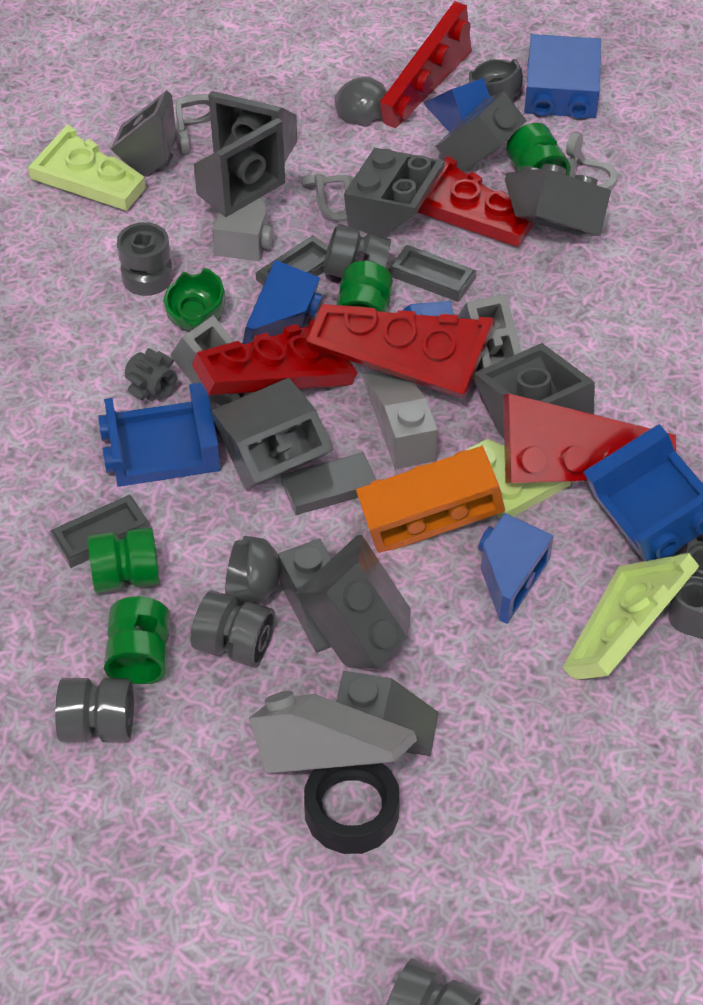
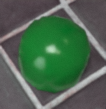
(194, 296)

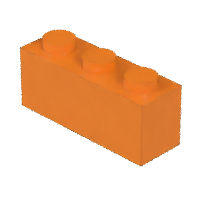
(431, 499)

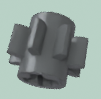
(150, 375)

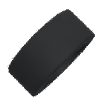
(352, 838)

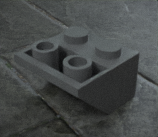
(389, 190)
(558, 199)
(271, 432)

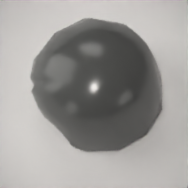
(499, 76)
(360, 100)
(252, 570)

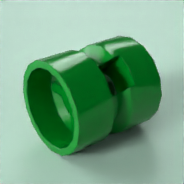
(534, 146)
(366, 286)
(123, 560)
(137, 640)

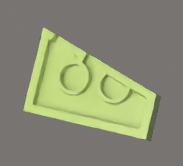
(85, 171)
(625, 612)

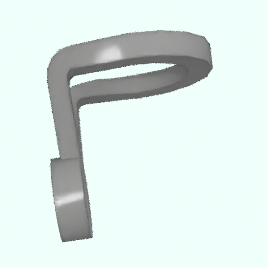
(187, 101)
(574, 150)
(319, 181)

